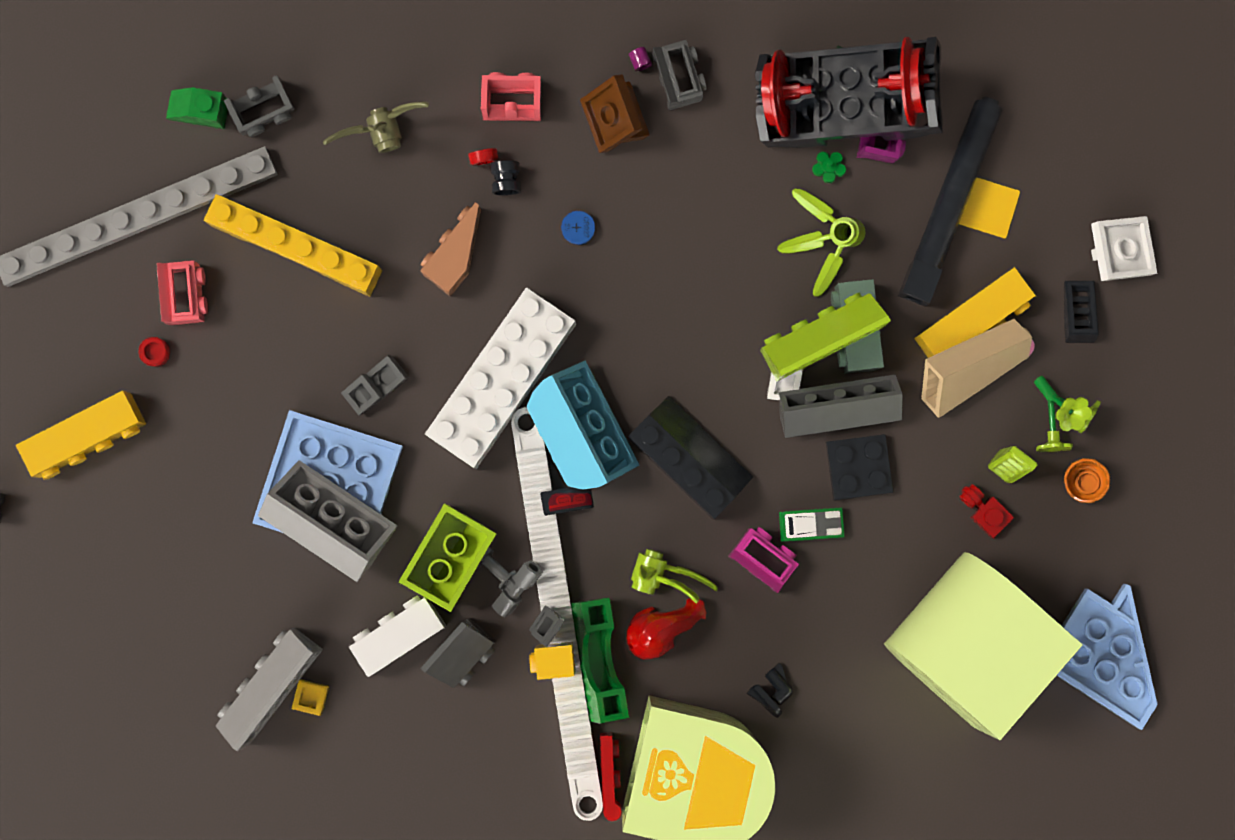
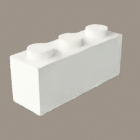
(396, 635)

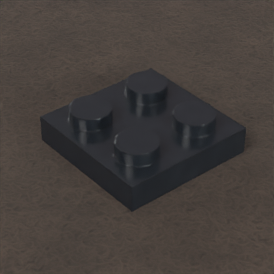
(859, 467)

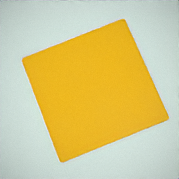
(990, 208)

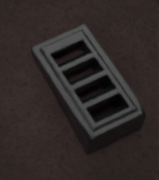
(1080, 335)

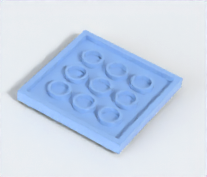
(344, 456)

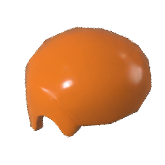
(1087, 480)

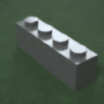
(840, 406)

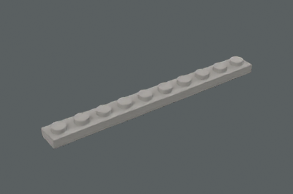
(136, 216)

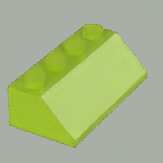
(823, 336)

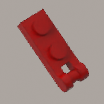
(610, 777)

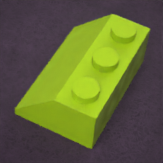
(447, 557)

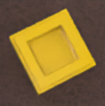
(310, 697)

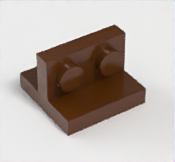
(614, 114)

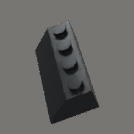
(690, 457)

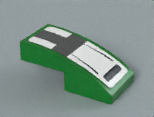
(811, 524)

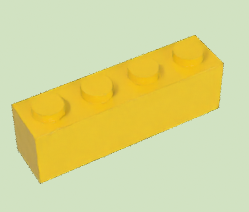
(978, 314)
(80, 435)

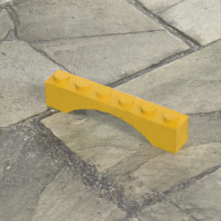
(293, 244)

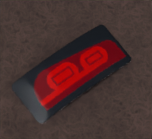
(566, 500)

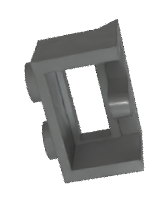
(668, 79)
(256, 97)

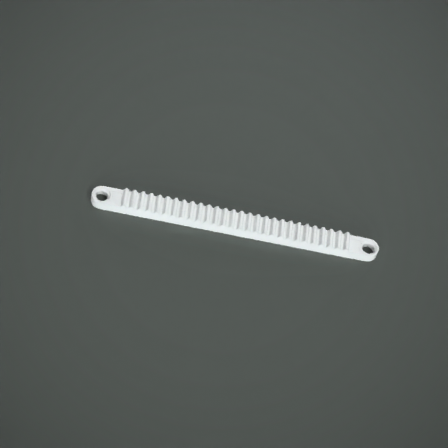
(554, 593)

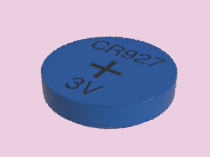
(578, 227)

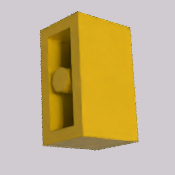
(553, 661)

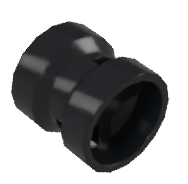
(505, 175)

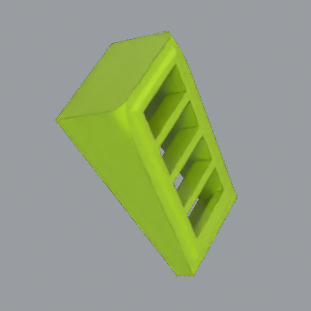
(1011, 464)

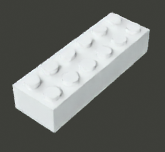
(501, 378)

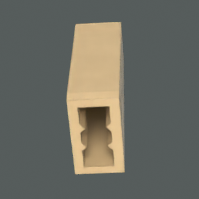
(972, 365)

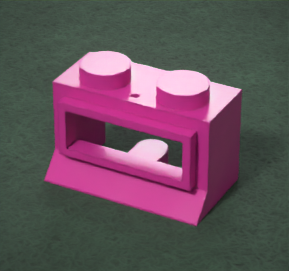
(758, 569)

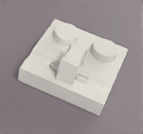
(1123, 248)

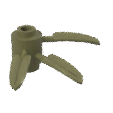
(382, 127)

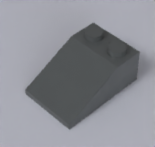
(459, 654)

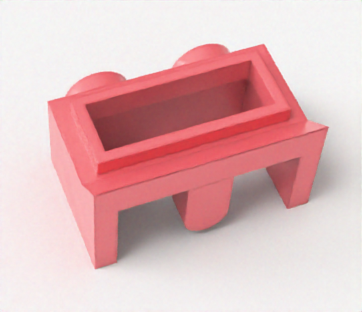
(522, 84)
(197, 303)

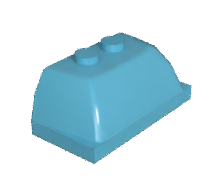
(580, 428)

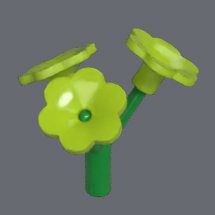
(1072, 415)

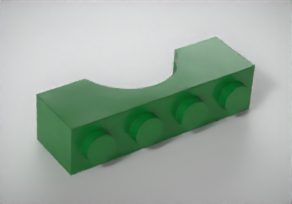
(593, 634)

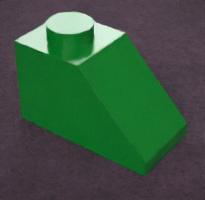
(198, 107)

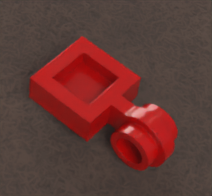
(990, 515)

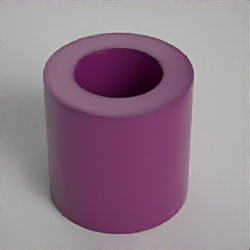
(640, 59)

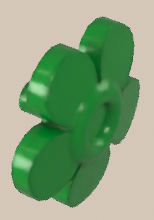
(829, 167)

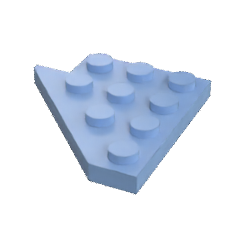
(1112, 656)

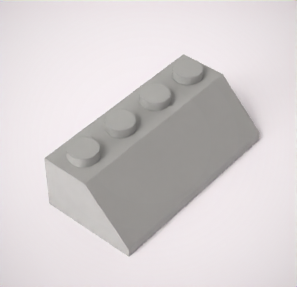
(327, 520)
(267, 689)

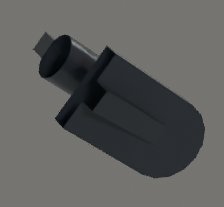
(784, 691)

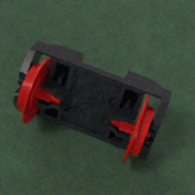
(849, 93)

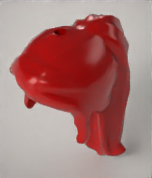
(654, 633)

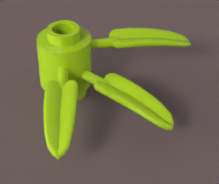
(815, 240)
(650, 570)

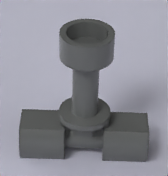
(511, 583)

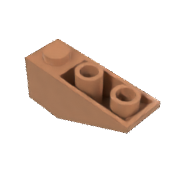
(453, 258)

